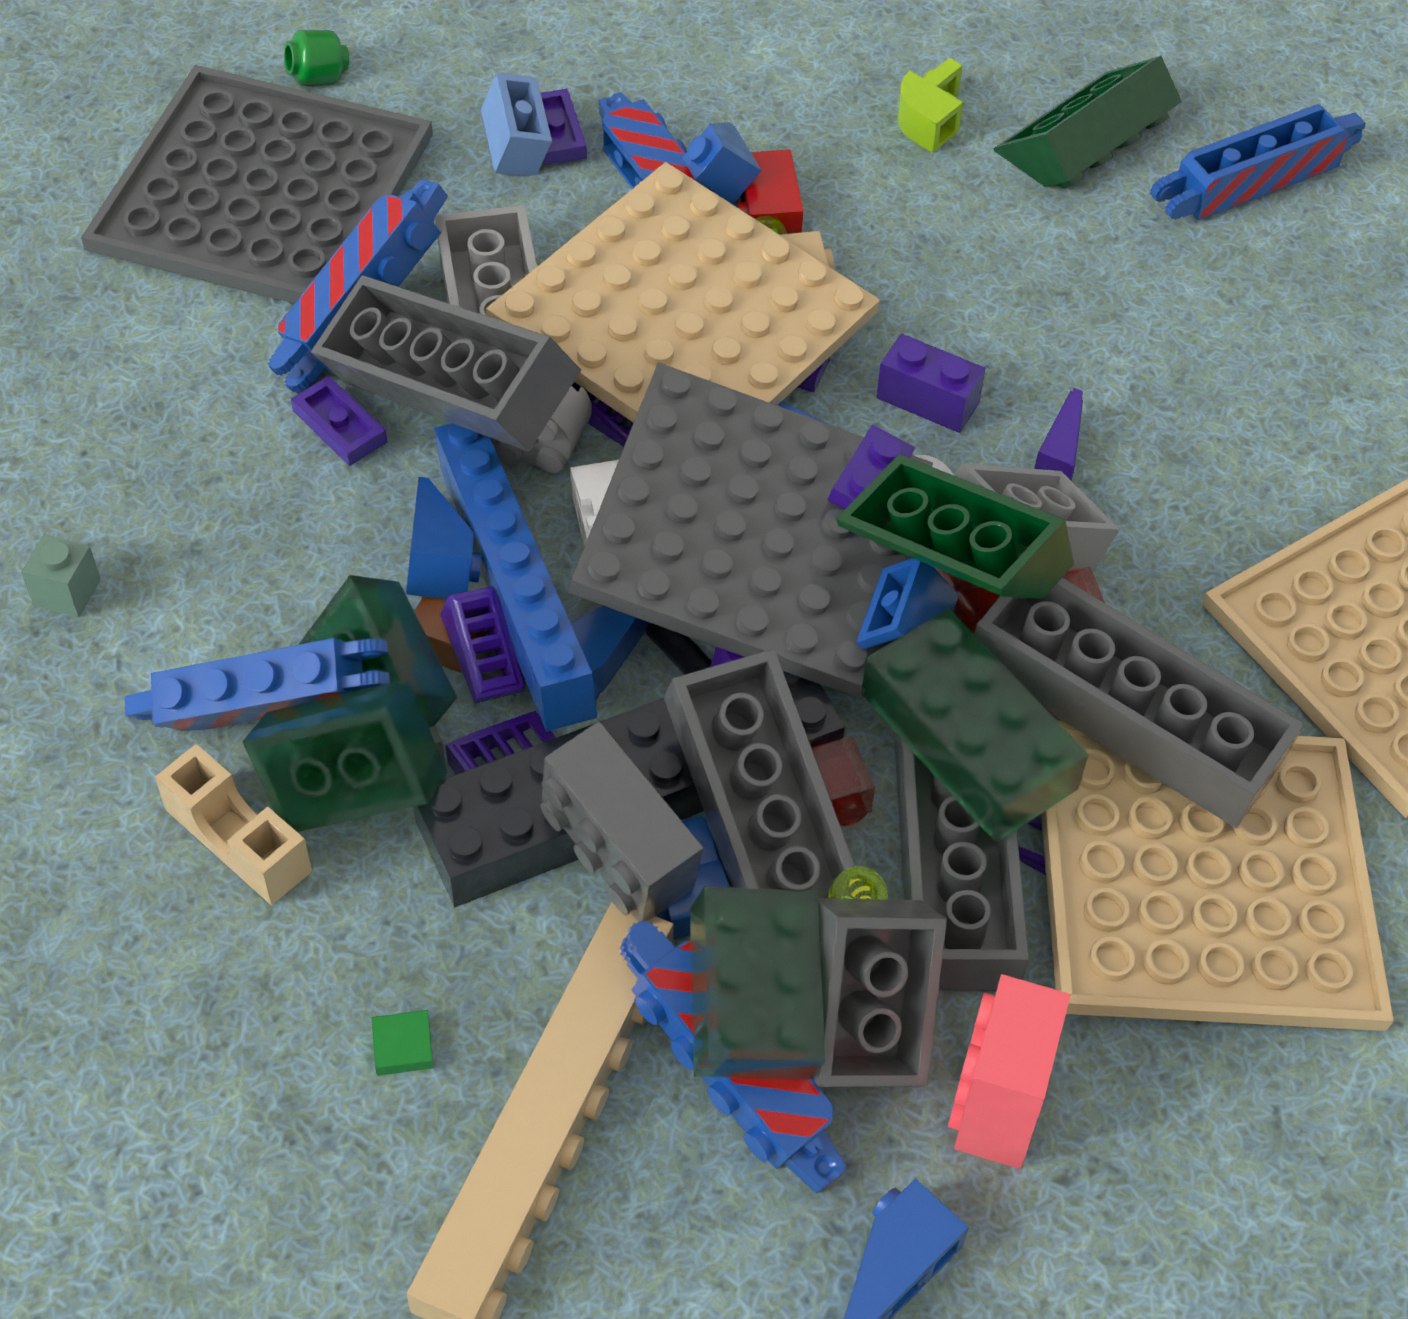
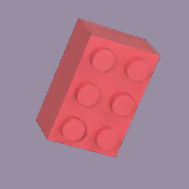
(1007, 1070)

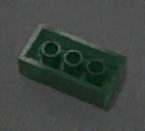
(973, 724)

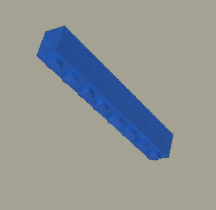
(513, 565)

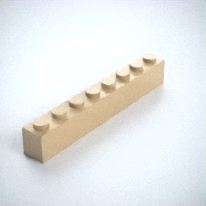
(535, 1135)

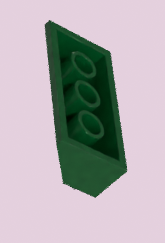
(1093, 123)
(962, 529)

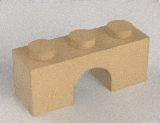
(253, 845)

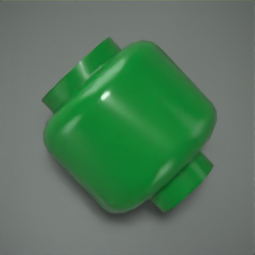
(315, 57)

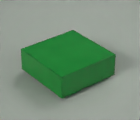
(402, 1042)

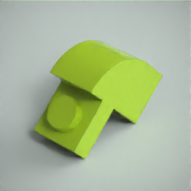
(929, 105)

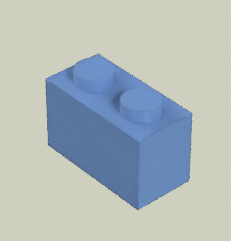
(516, 125)

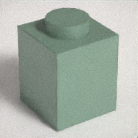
(61, 575)

